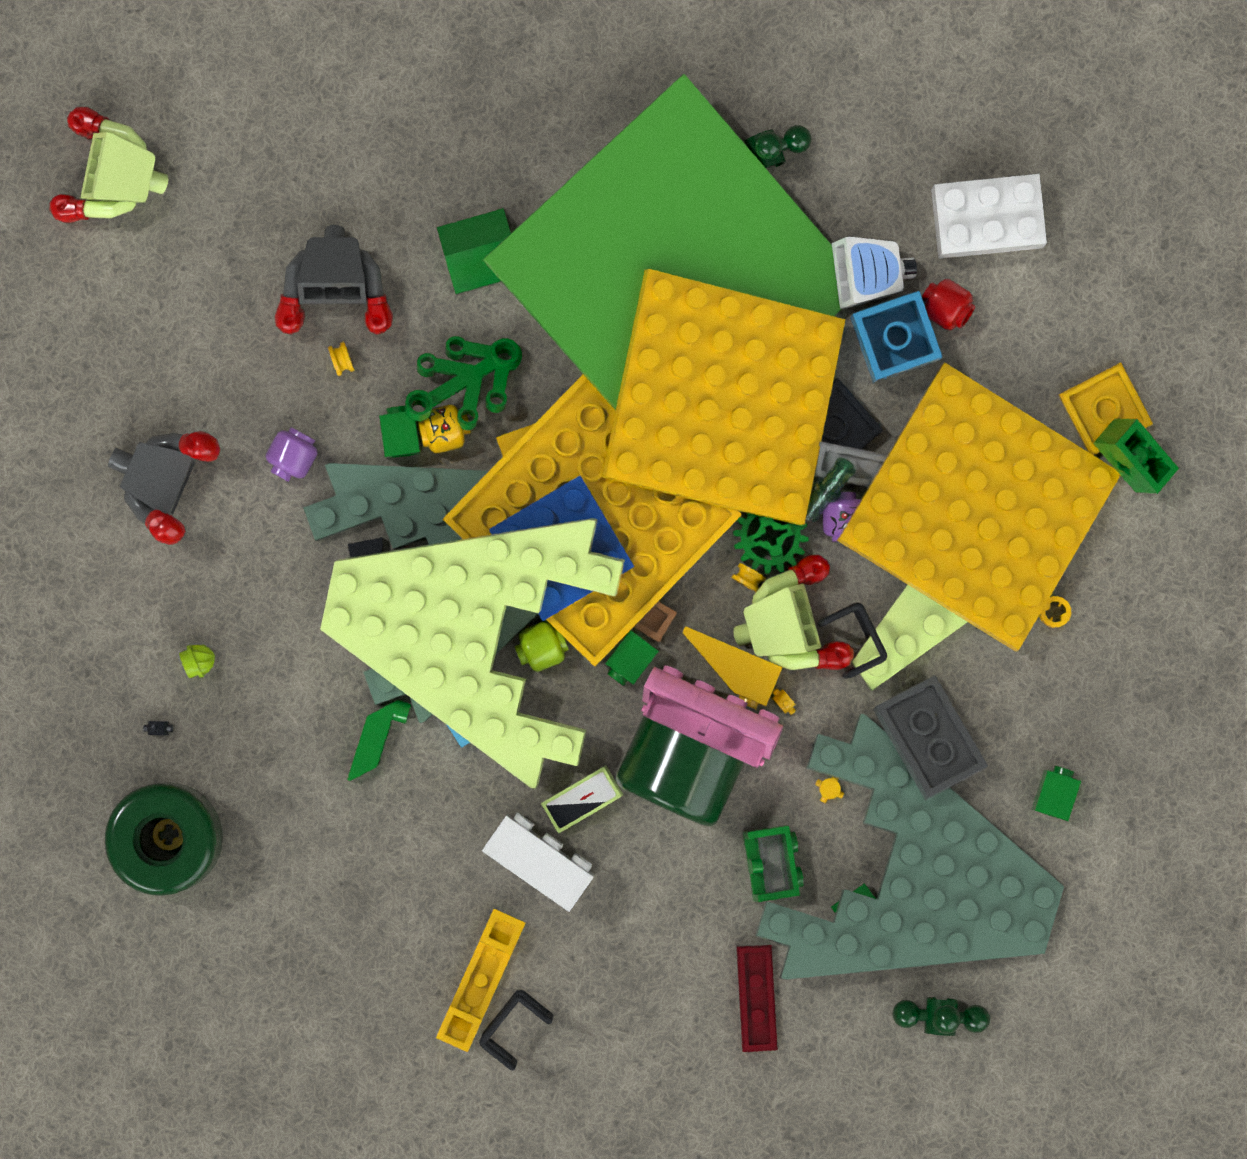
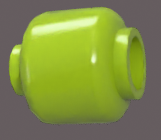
(541, 646)

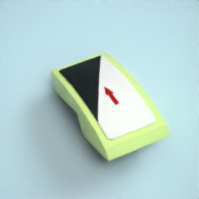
(582, 799)

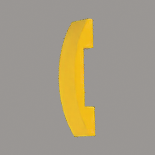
(480, 980)

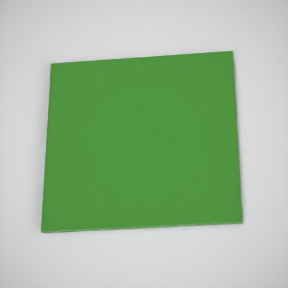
(666, 198)

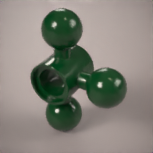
(769, 146)
(941, 1016)

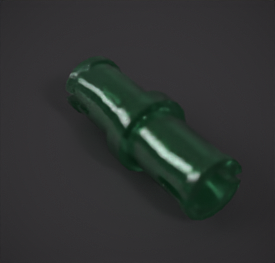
(828, 488)

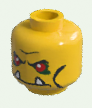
(441, 430)

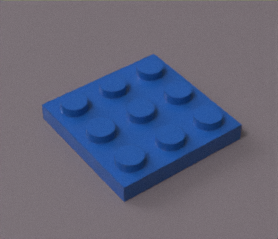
(566, 504)

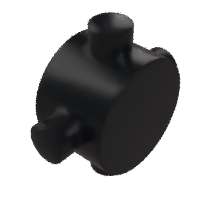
(158, 728)

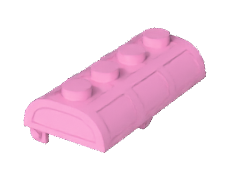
(710, 718)

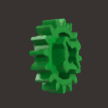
(775, 552)

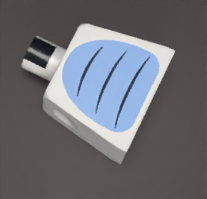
(869, 270)

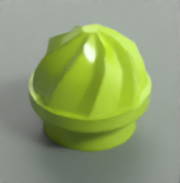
(197, 660)

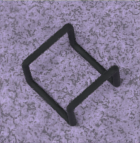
(868, 629)
(495, 1049)

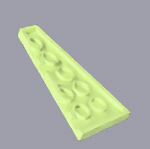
(906, 632)

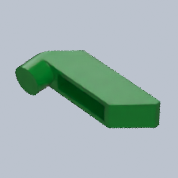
(374, 737)

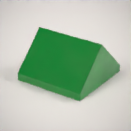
(468, 243)

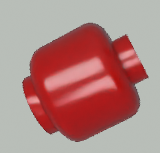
(948, 304)

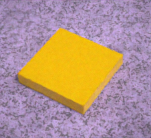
(1101, 400)

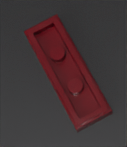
(756, 998)

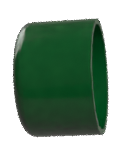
(678, 773)
(199, 829)

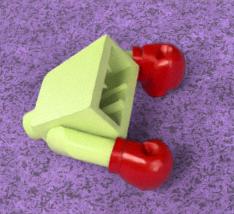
(116, 171)
(783, 622)

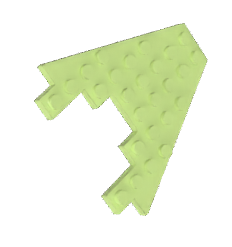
(435, 622)

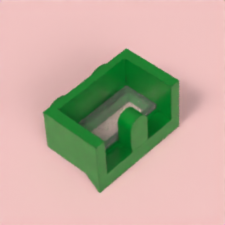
(772, 863)

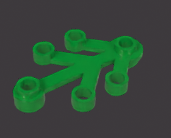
(467, 377)

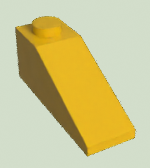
(739, 670)

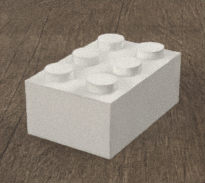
(989, 216)
(539, 861)

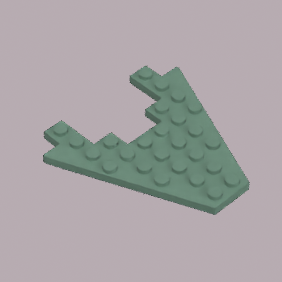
(412, 509)
(948, 886)

